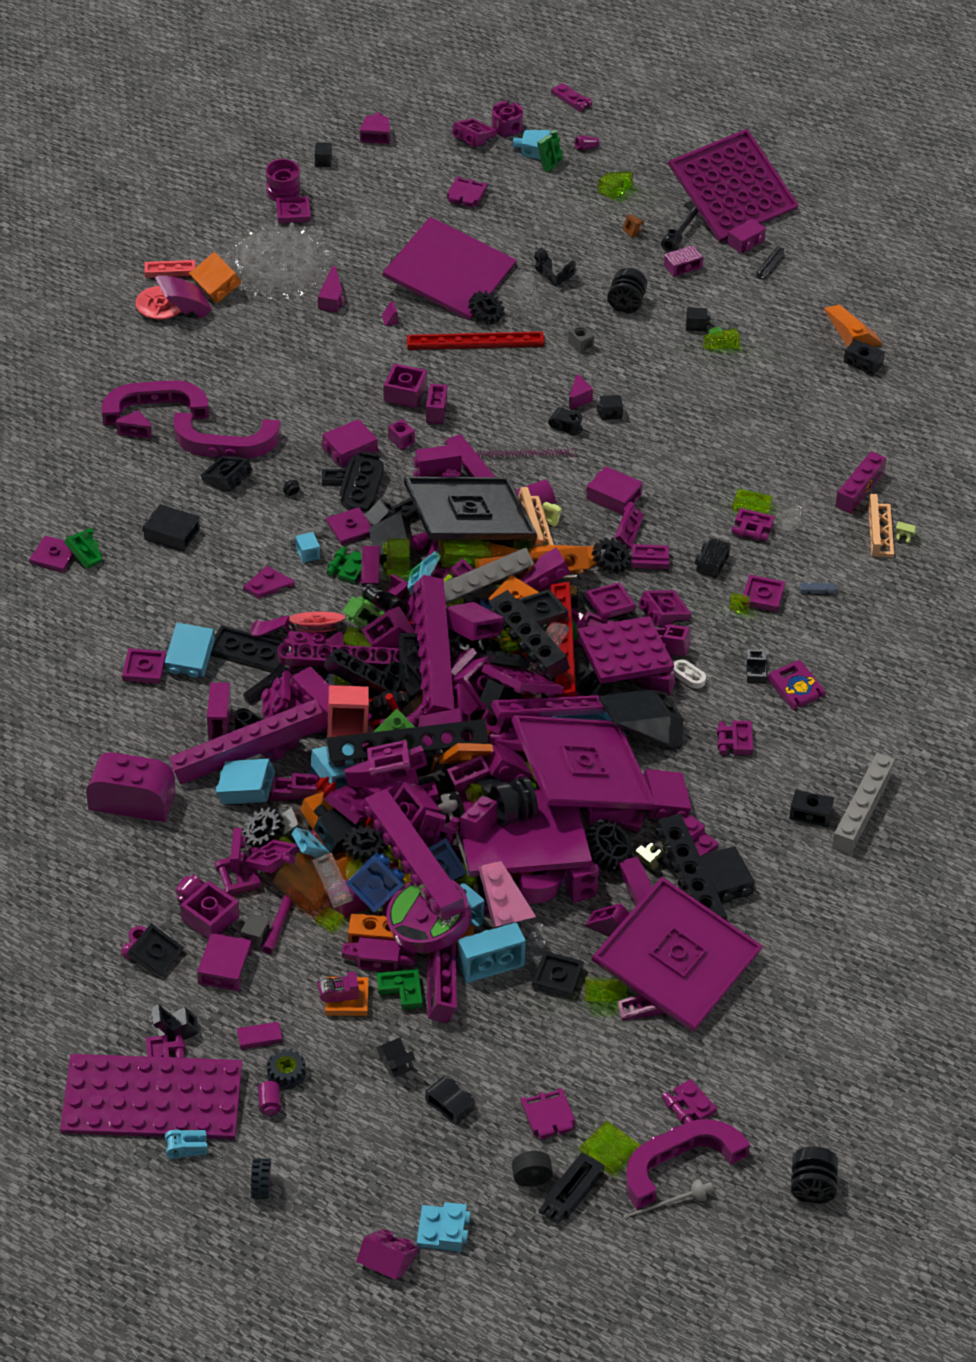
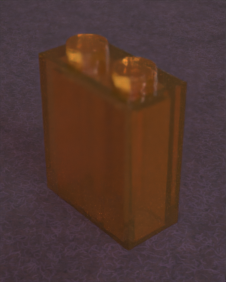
(302, 883)

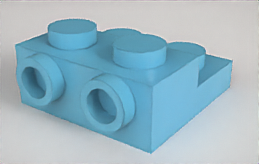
(443, 1227)

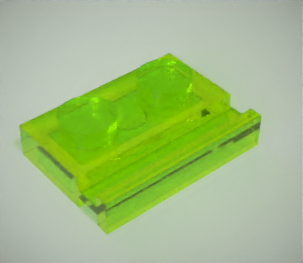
(752, 501)

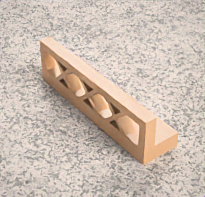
(533, 512)
(875, 528)

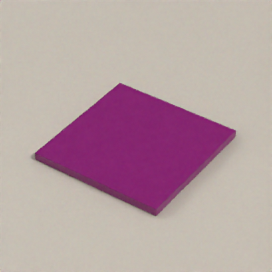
(448, 267)
(583, 763)
(543, 843)
(677, 954)

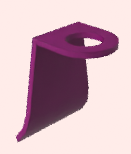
(262, 628)

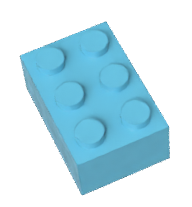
(491, 952)

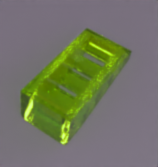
(727, 340)

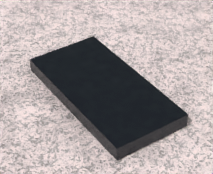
(246, 649)

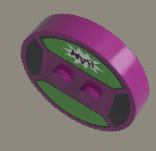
(416, 925)

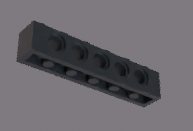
(529, 635)
(676, 828)

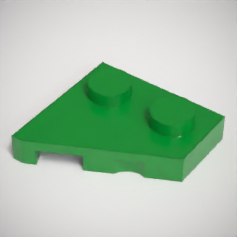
(84, 548)

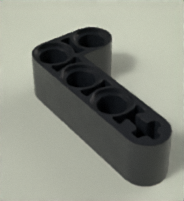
(362, 674)

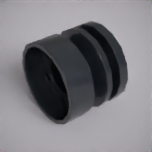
(627, 290)
(514, 800)
(814, 1175)

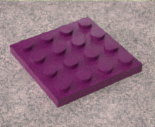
(625, 649)

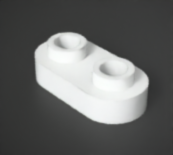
(691, 675)

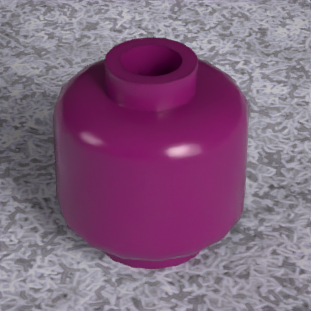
(187, 887)

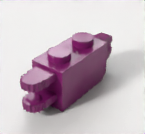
(378, 955)

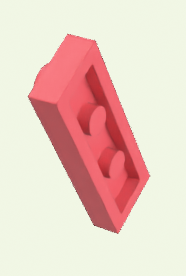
(169, 268)

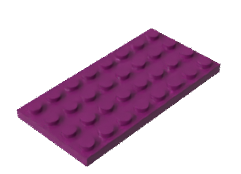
(151, 1095)

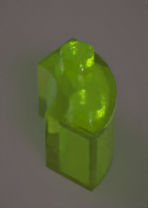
(397, 557)

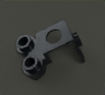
(544, 265)

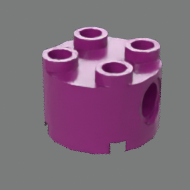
(507, 118)

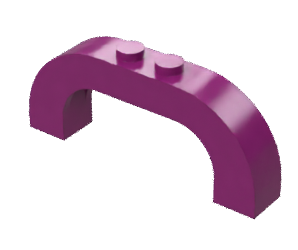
(154, 392)
(219, 445)
(540, 887)
(675, 1142)

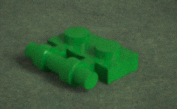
(550, 151)
(352, 568)

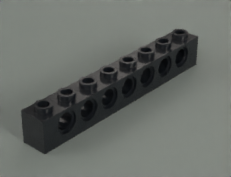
(334, 745)

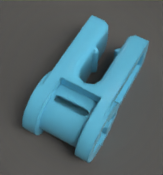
(186, 1143)

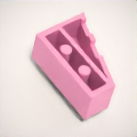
(503, 896)

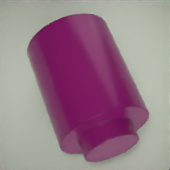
(269, 1098)

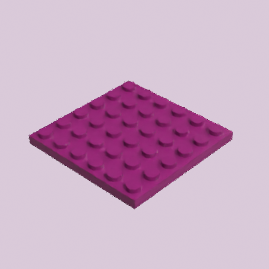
(732, 183)

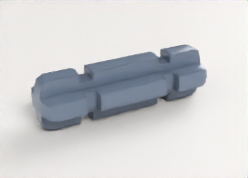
(817, 588)

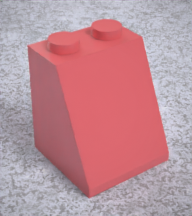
(347, 710)

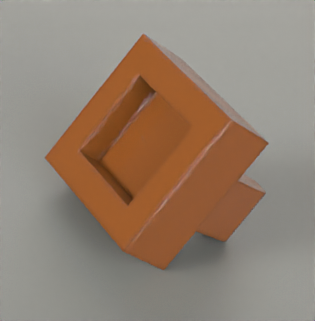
(632, 225)

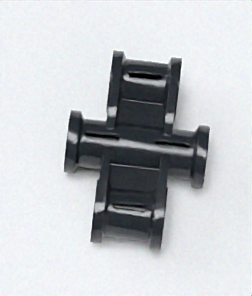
(384, 599)
(462, 644)

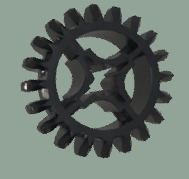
(608, 844)

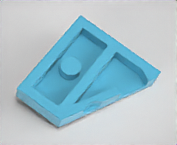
(424, 568)
(309, 843)

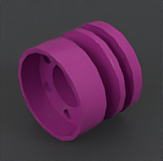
(282, 179)

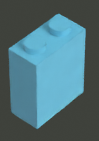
(190, 650)
(336, 774)
(245, 781)

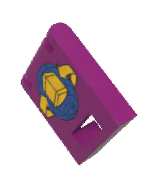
(796, 686)

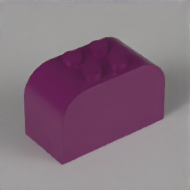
(131, 787)

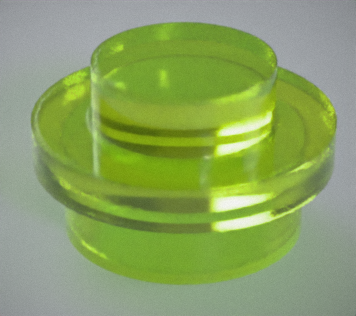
(474, 792)

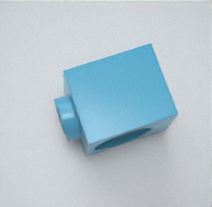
(307, 547)

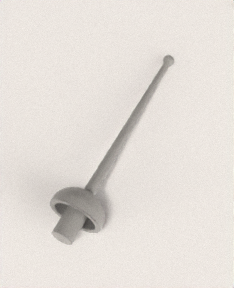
(447, 807)
(698, 1190)

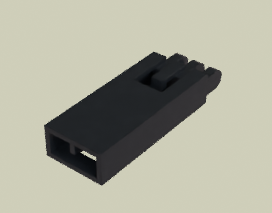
(575, 1184)

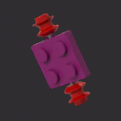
(345, 801)

